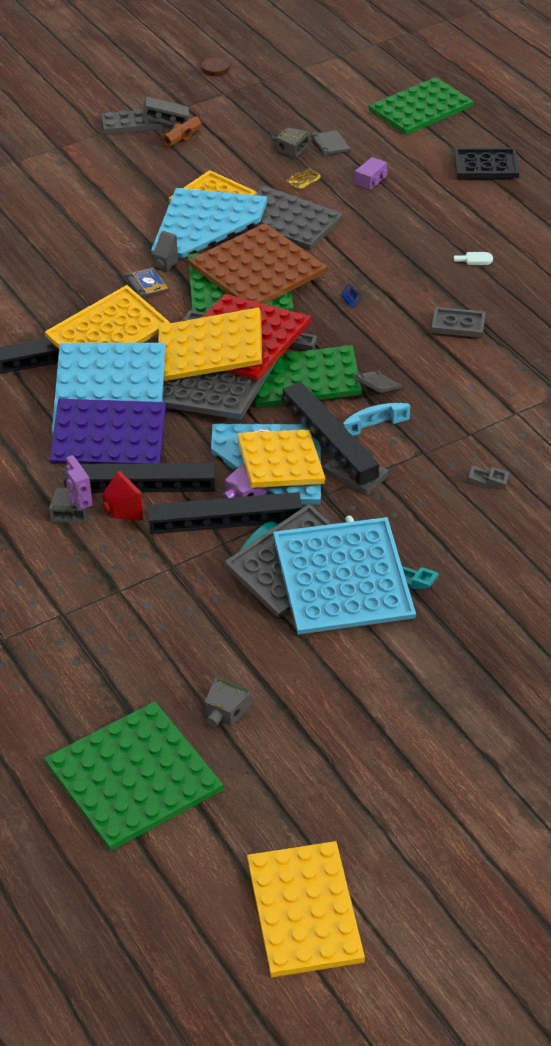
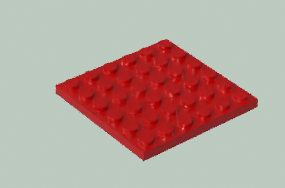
(278, 329)

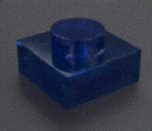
(350, 295)

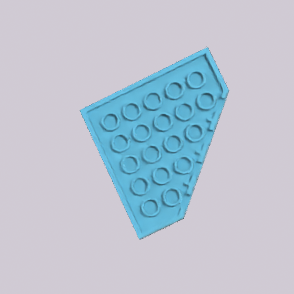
(208, 216)
(226, 446)

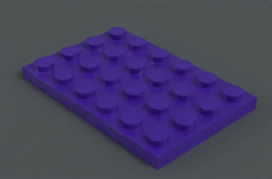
(108, 431)

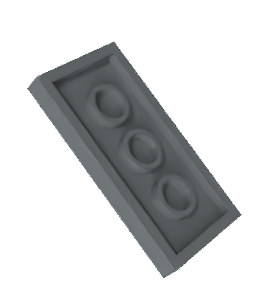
(127, 122)

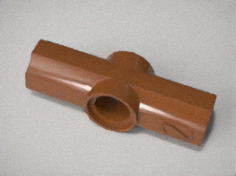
(182, 131)

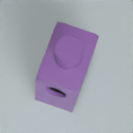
(239, 486)

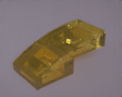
(305, 179)

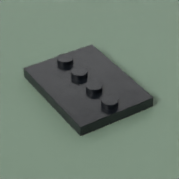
(486, 163)

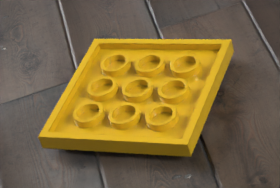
(214, 182)
(280, 458)

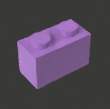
(371, 173)

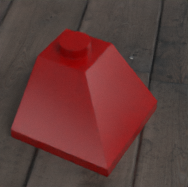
(122, 499)

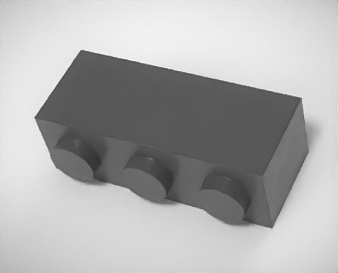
(164, 111)

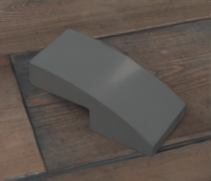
(493, 479)

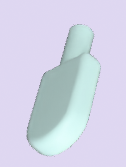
(475, 258)

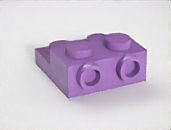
(78, 484)

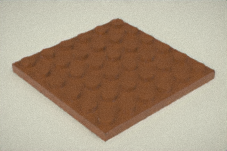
(258, 265)

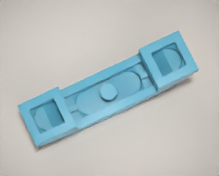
(376, 414)

